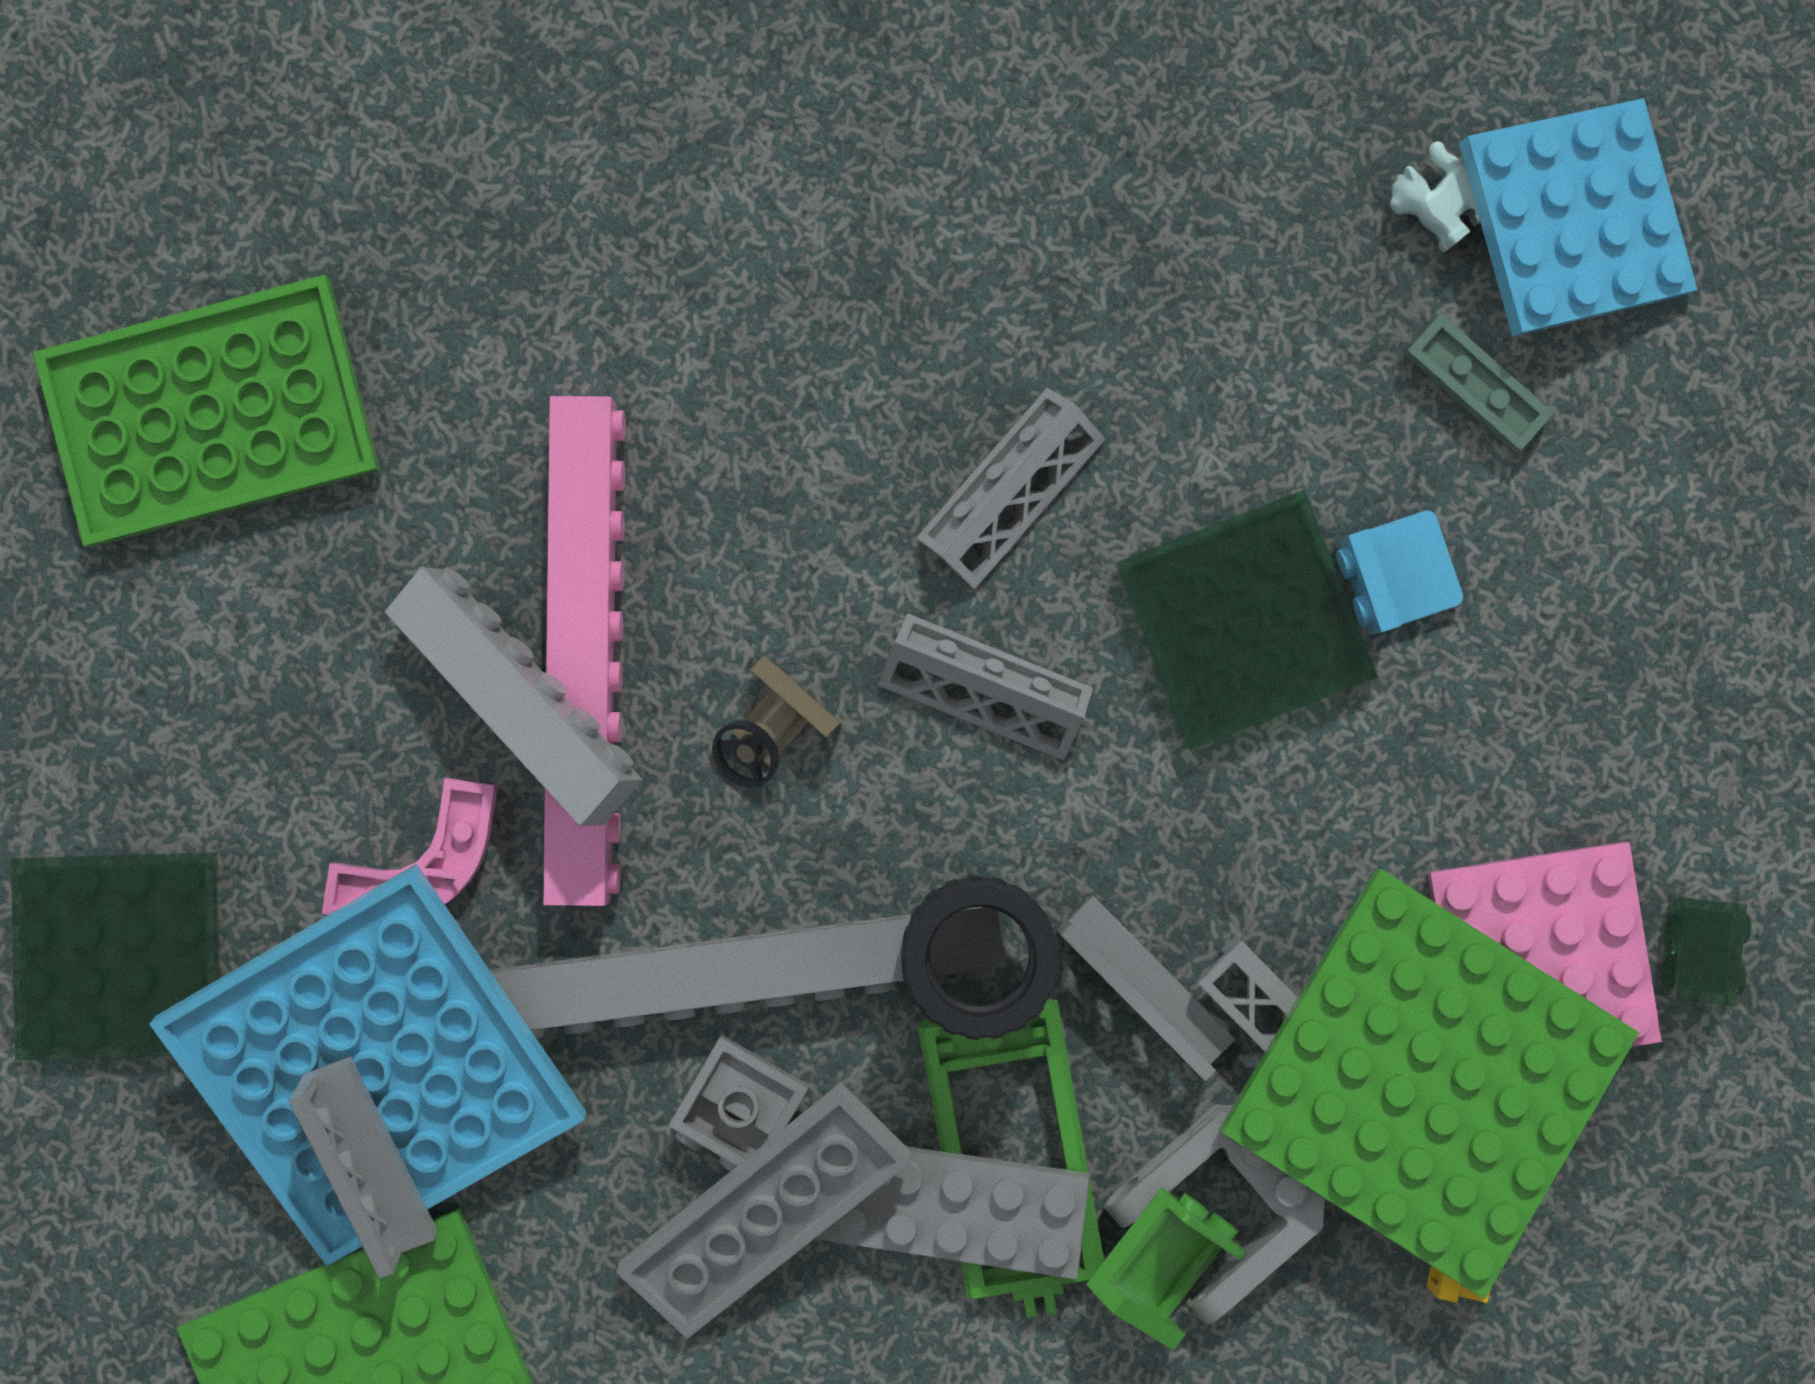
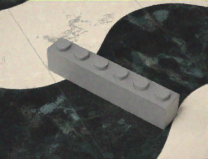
(514, 695)

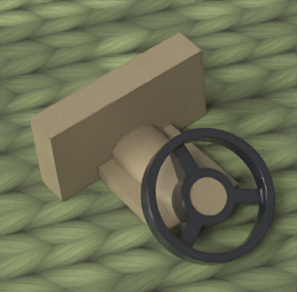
(770, 726)

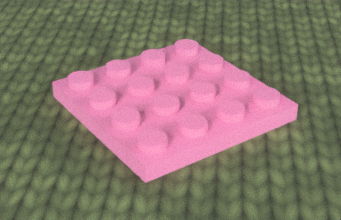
(1568, 917)

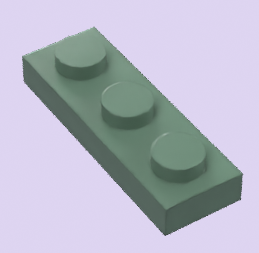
(1478, 383)

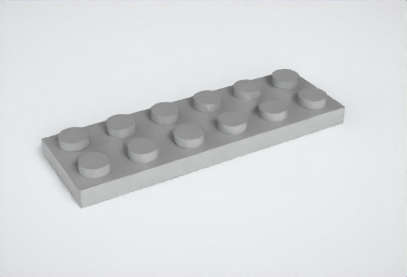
(764, 1211)
(974, 1213)

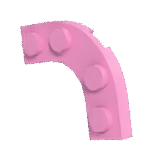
(450, 861)

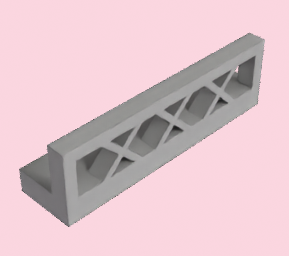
(1005, 481)
(989, 679)
(1257, 975)
(1146, 986)
(362, 1163)

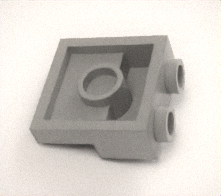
(736, 1104)

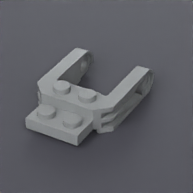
(1297, 1206)

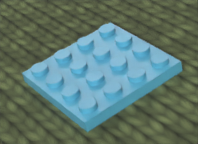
(1577, 216)

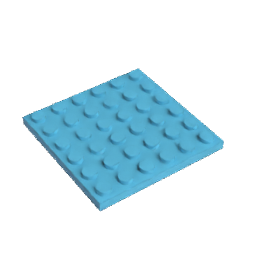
(419, 1018)

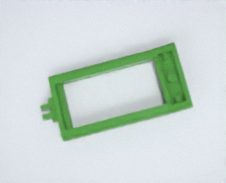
(1039, 1038)

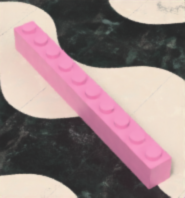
(584, 623)

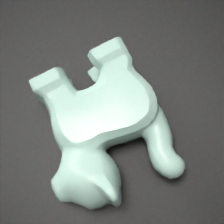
(1441, 207)

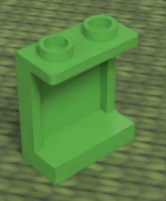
(1161, 1263)

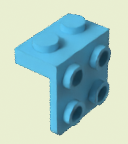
(1399, 572)

